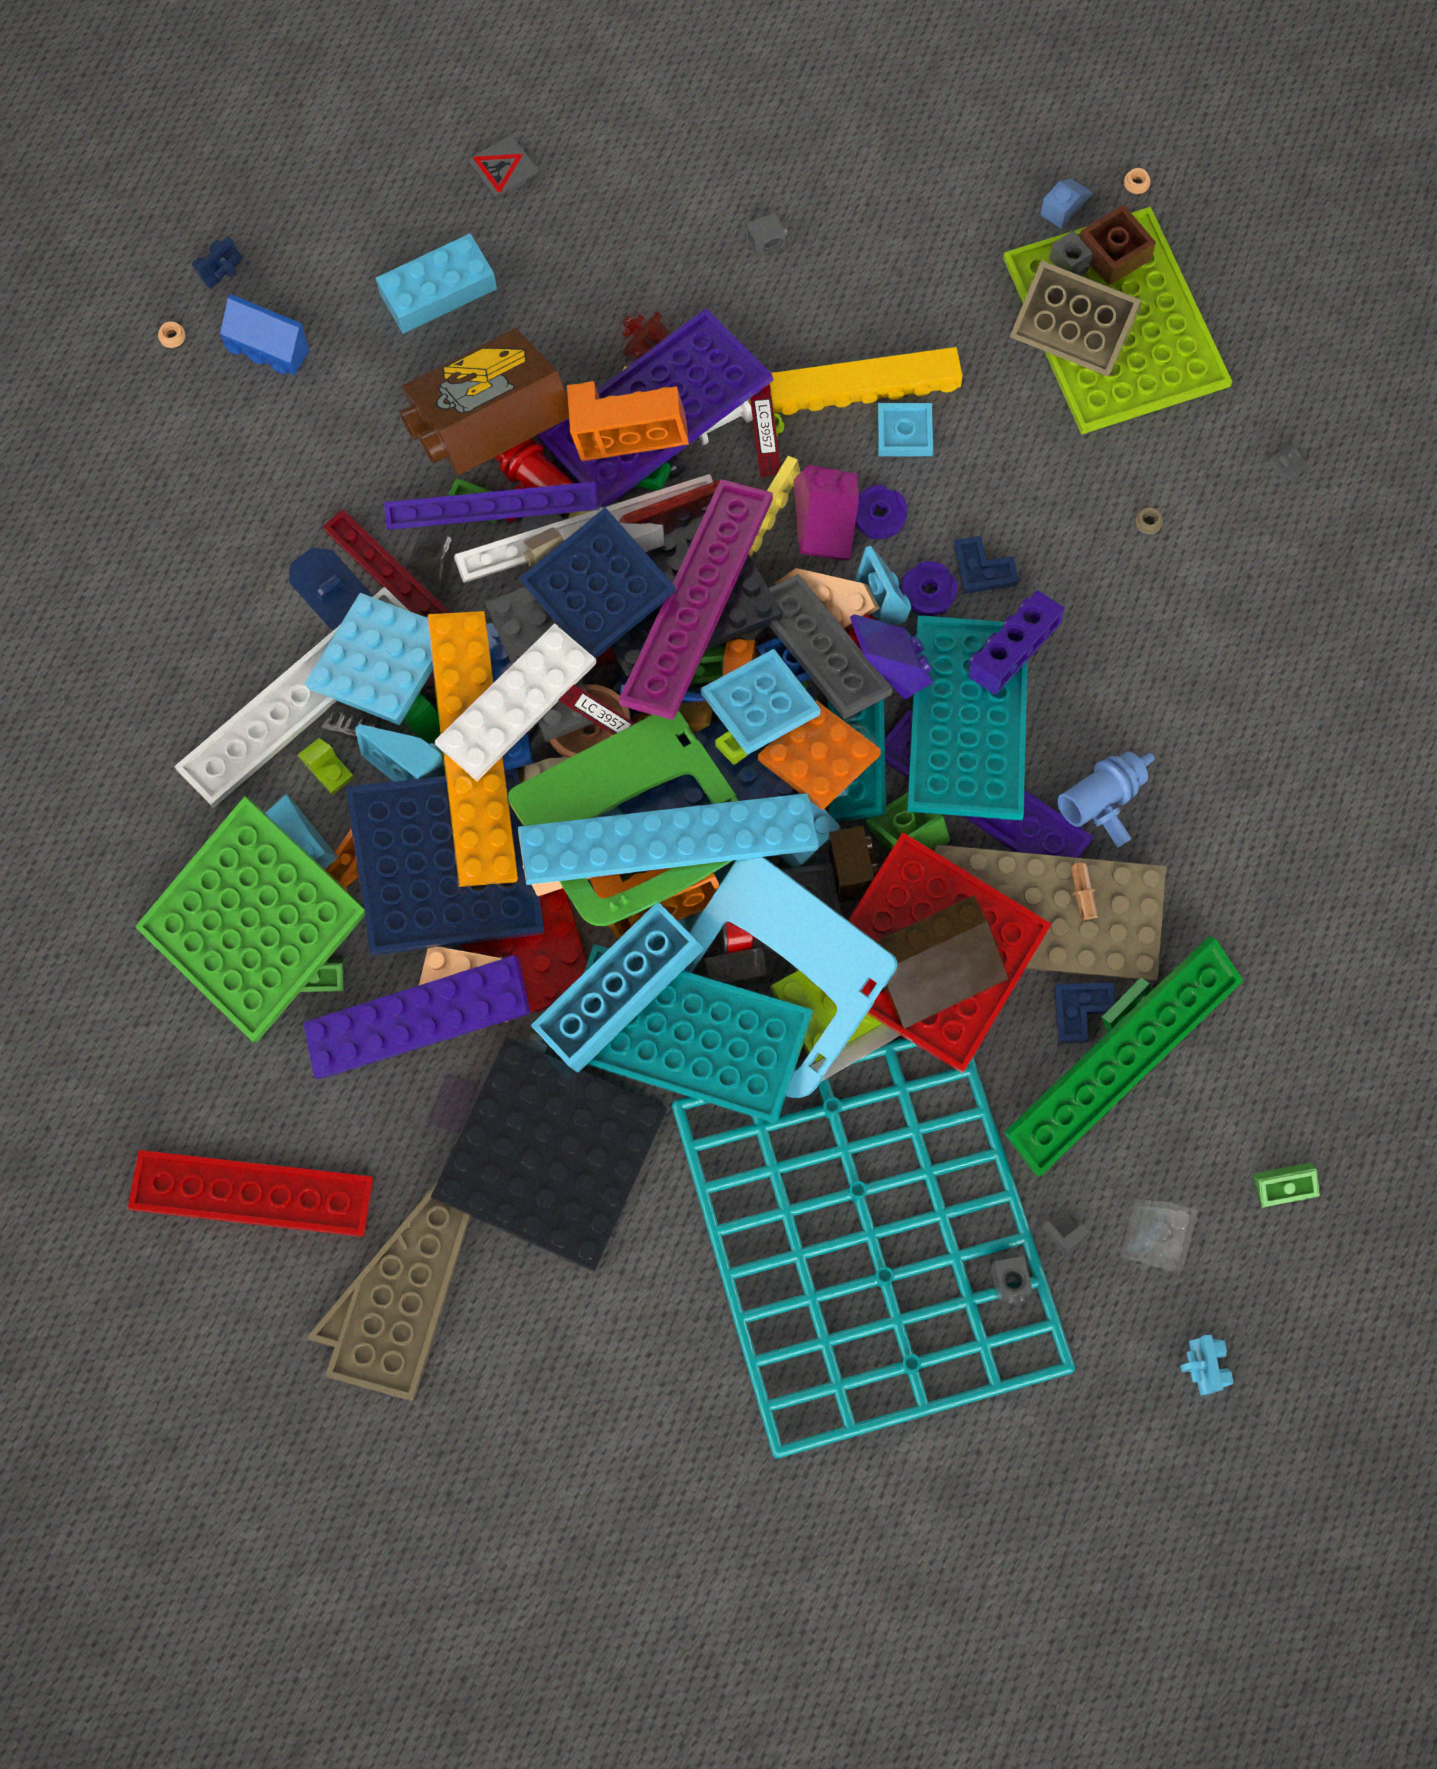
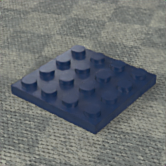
(598, 584)

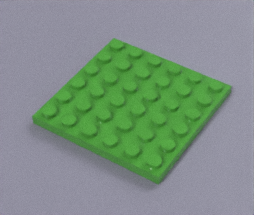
(251, 919)

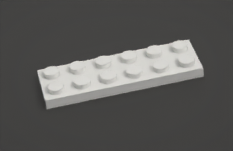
(515, 702)

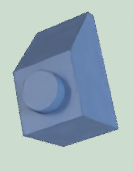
(1064, 201)

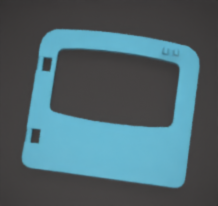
(808, 936)

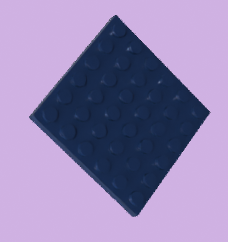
(412, 877)

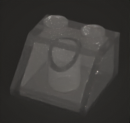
(1159, 1234)

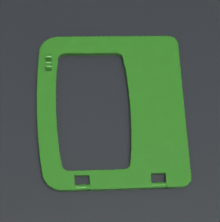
(609, 776)

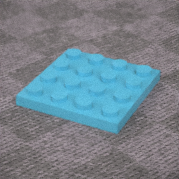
(375, 660)

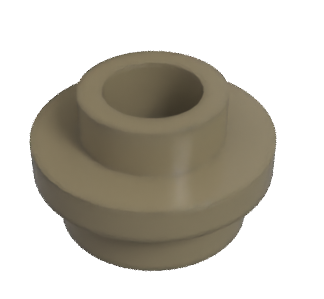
(1152, 514)

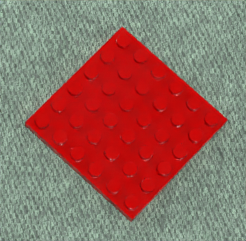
(917, 885)

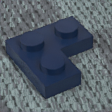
(982, 574)
(1073, 1005)

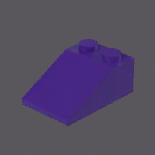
(894, 654)

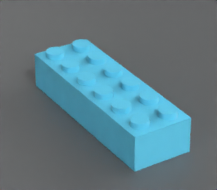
(617, 987)

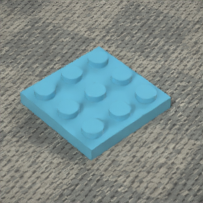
(760, 701)

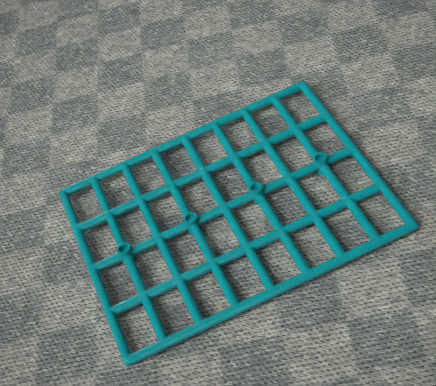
(870, 1234)

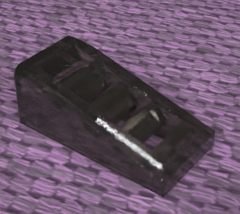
(362, 716)

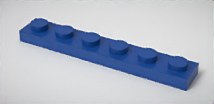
(521, 752)

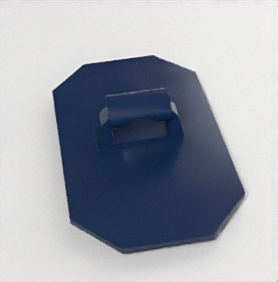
(326, 584)

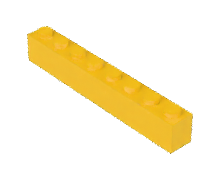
(865, 380)

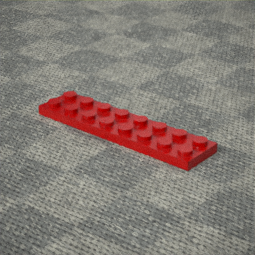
(251, 1193)

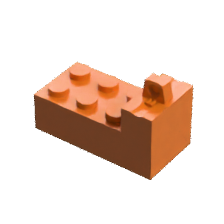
(625, 422)
(680, 906)

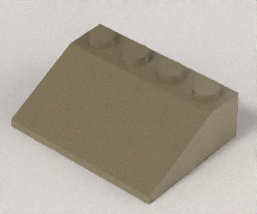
(1076, 318)

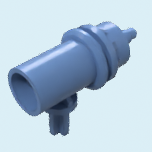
(1095, 797)

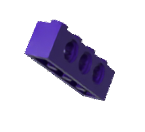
(995, 673)

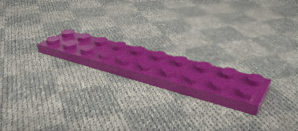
(703, 588)

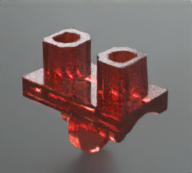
(652, 328)

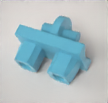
(1204, 1364)

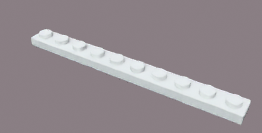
(509, 551)

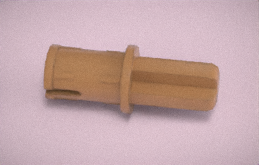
(1084, 892)

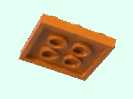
(820, 757)

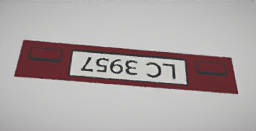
(765, 432)
(595, 710)

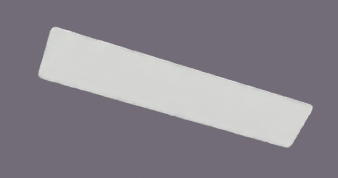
(858, 1049)

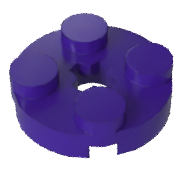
(892, 521)
(942, 581)

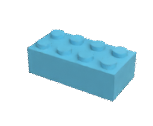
(436, 283)

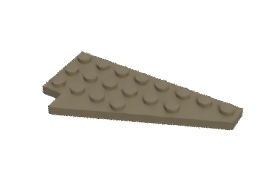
(394, 1305)

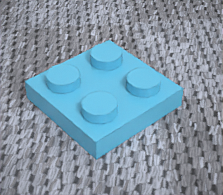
(905, 429)

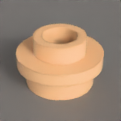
(1137, 174)
(168, 328)

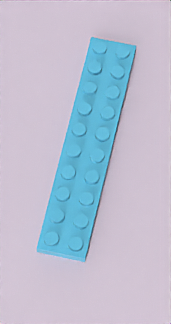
(667, 838)

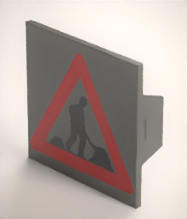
(504, 166)

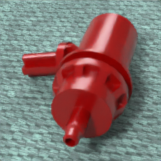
(530, 467)

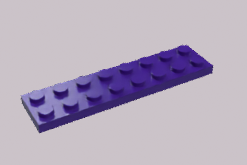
(1039, 831)
(417, 1017)

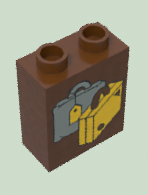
(484, 402)

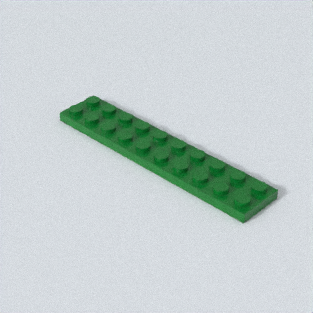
(1123, 1056)

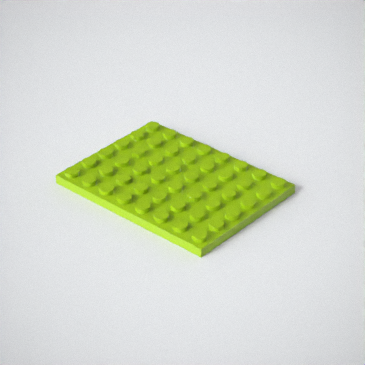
(1165, 355)

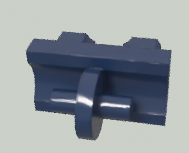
(218, 262)

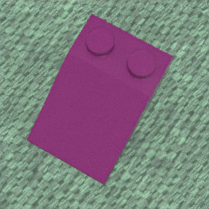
(826, 511)

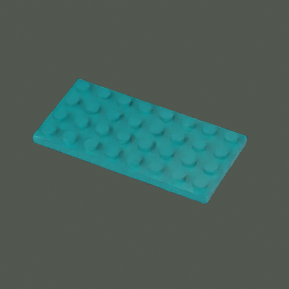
(963, 737)
(711, 1044)

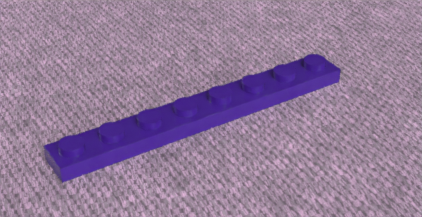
(492, 505)

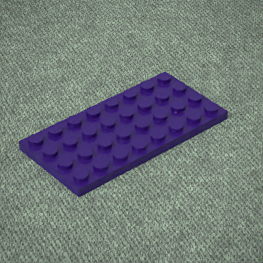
(712, 379)

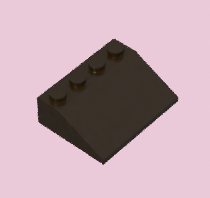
(942, 962)

